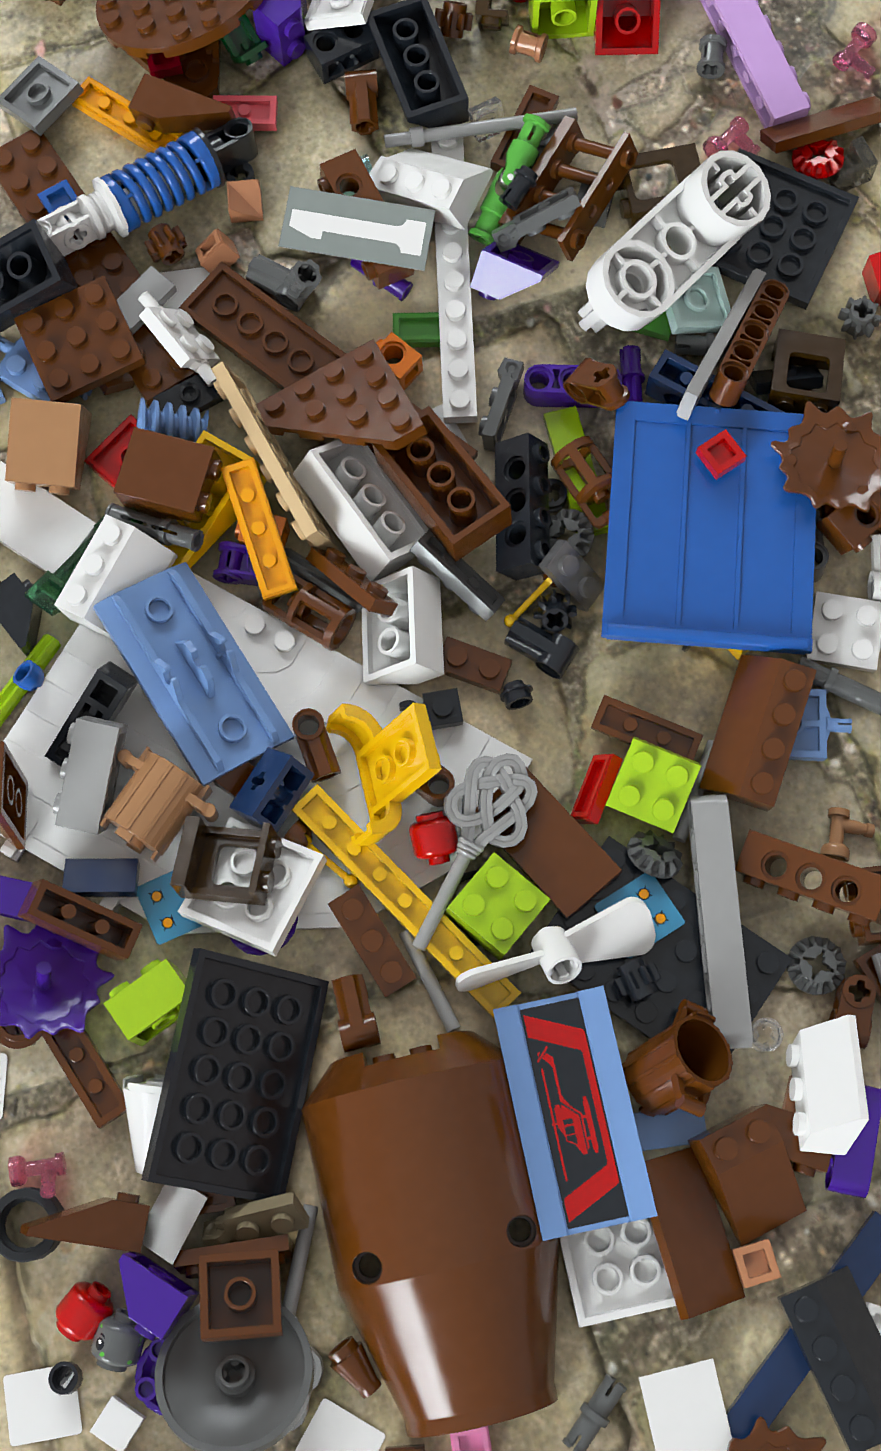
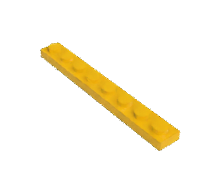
(398, 894)

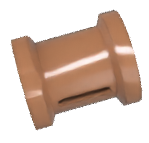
(528, 43)

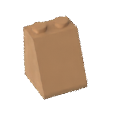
(47, 445)

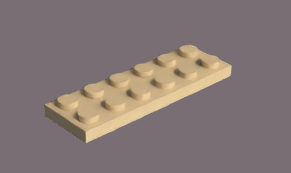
(275, 464)

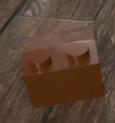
(749, 1173)

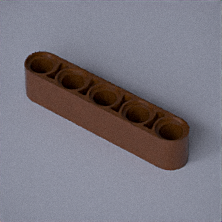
(749, 343)

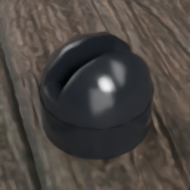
(59, 1375)

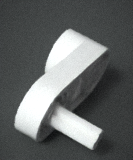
(641, 273)

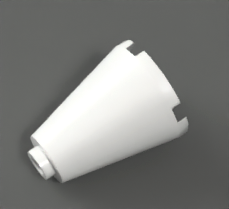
(141, 1108)

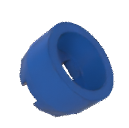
(29, 676)

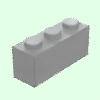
(89, 773)

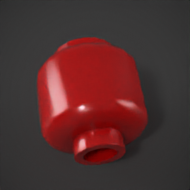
(433, 837)
(83, 1310)

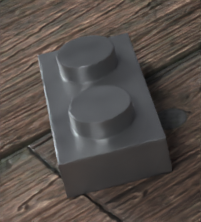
(572, 574)

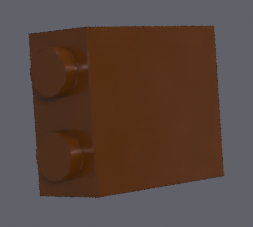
(167, 476)

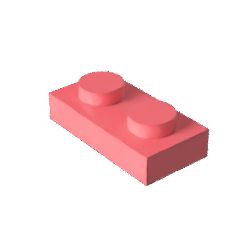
(260, 110)

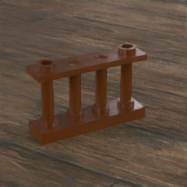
(555, 164)

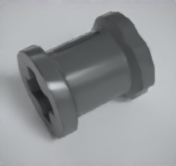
(711, 62)

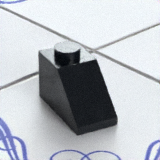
(18, 614)

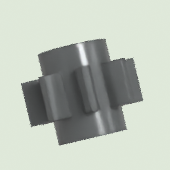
(859, 317)

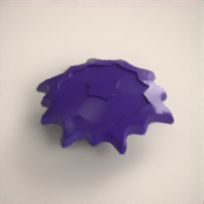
(47, 982)

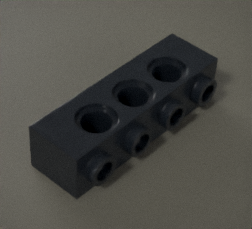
(524, 483)

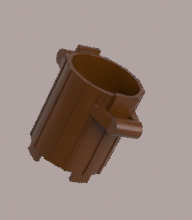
(679, 1064)

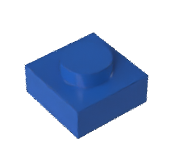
(57, 196)

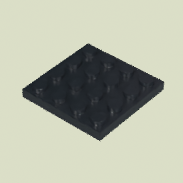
(794, 236)

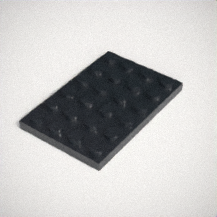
(675, 956)
(235, 1078)

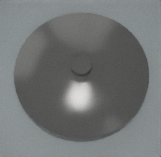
(233, 1390)

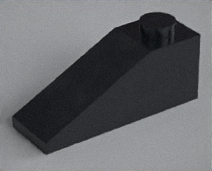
(101, 699)

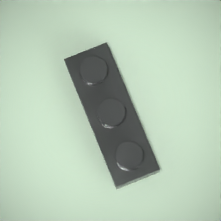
(458, 576)

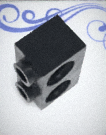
(340, 50)

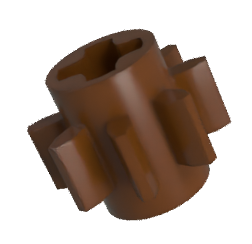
(453, 19)
(166, 244)

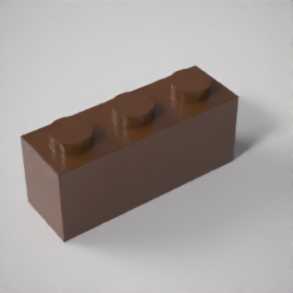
(80, 920)

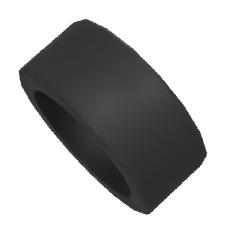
(9, 1201)

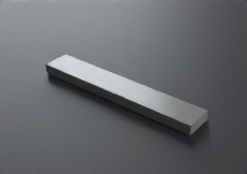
(720, 345)

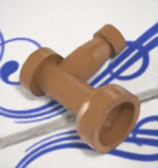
(839, 825)

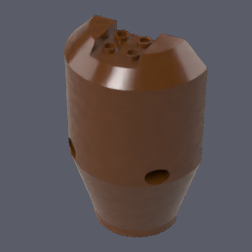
(427, 1176)

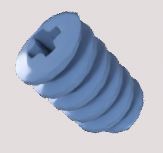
(171, 423)

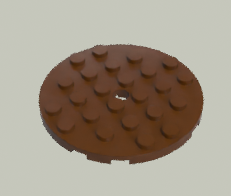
(168, 25)

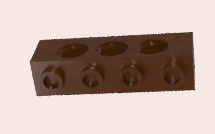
(350, 174)
(846, 531)
(762, 850)

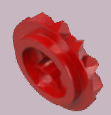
(818, 167)

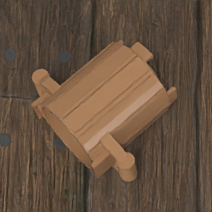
(155, 803)

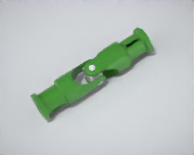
(519, 153)

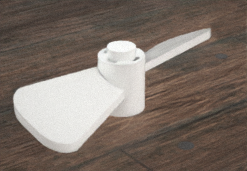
(611, 934)

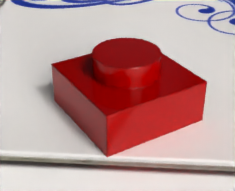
(721, 454)

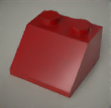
(627, 27)

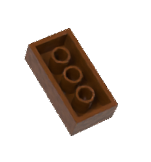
(446, 488)

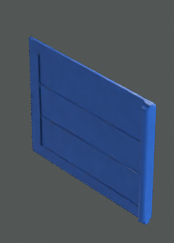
(703, 554)

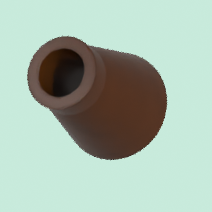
(354, 1366)

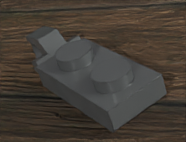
(535, 218)
(501, 403)

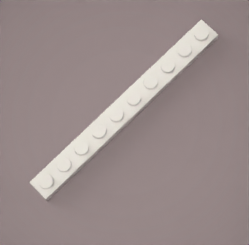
(455, 310)

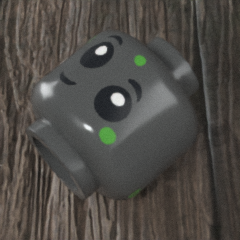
(117, 1342)

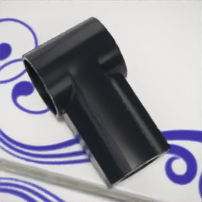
(549, 651)

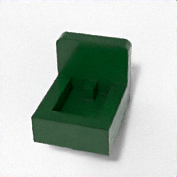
(244, 43)

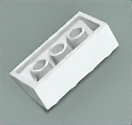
(361, 506)

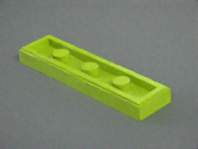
(562, 428)

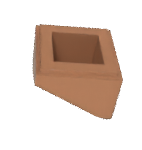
(245, 200)
(217, 249)

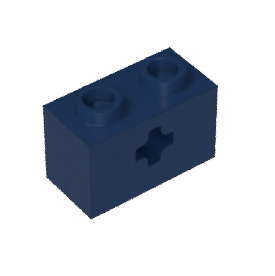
(272, 789)

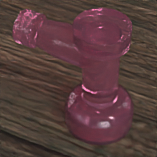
(862, 37)
(735, 133)
(48, 1169)

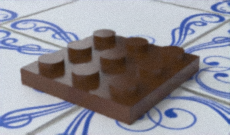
(79, 341)

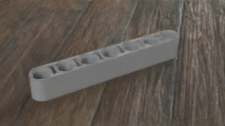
(719, 918)

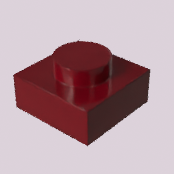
(164, 67)

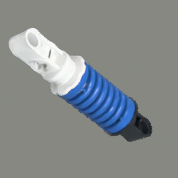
(152, 185)

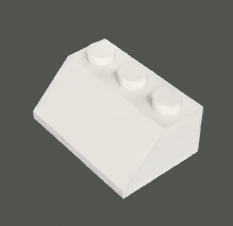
(434, 184)
(112, 562)
(410, 642)
(827, 1086)

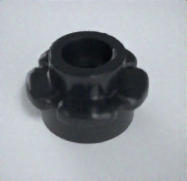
(516, 695)

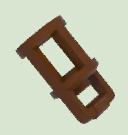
(597, 488)
(300, 617)

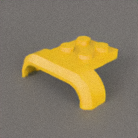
(388, 760)

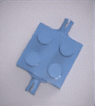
(20, 372)
(816, 728)

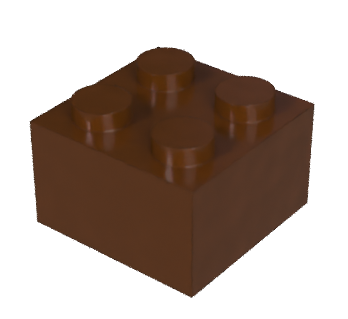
(240, 1295)

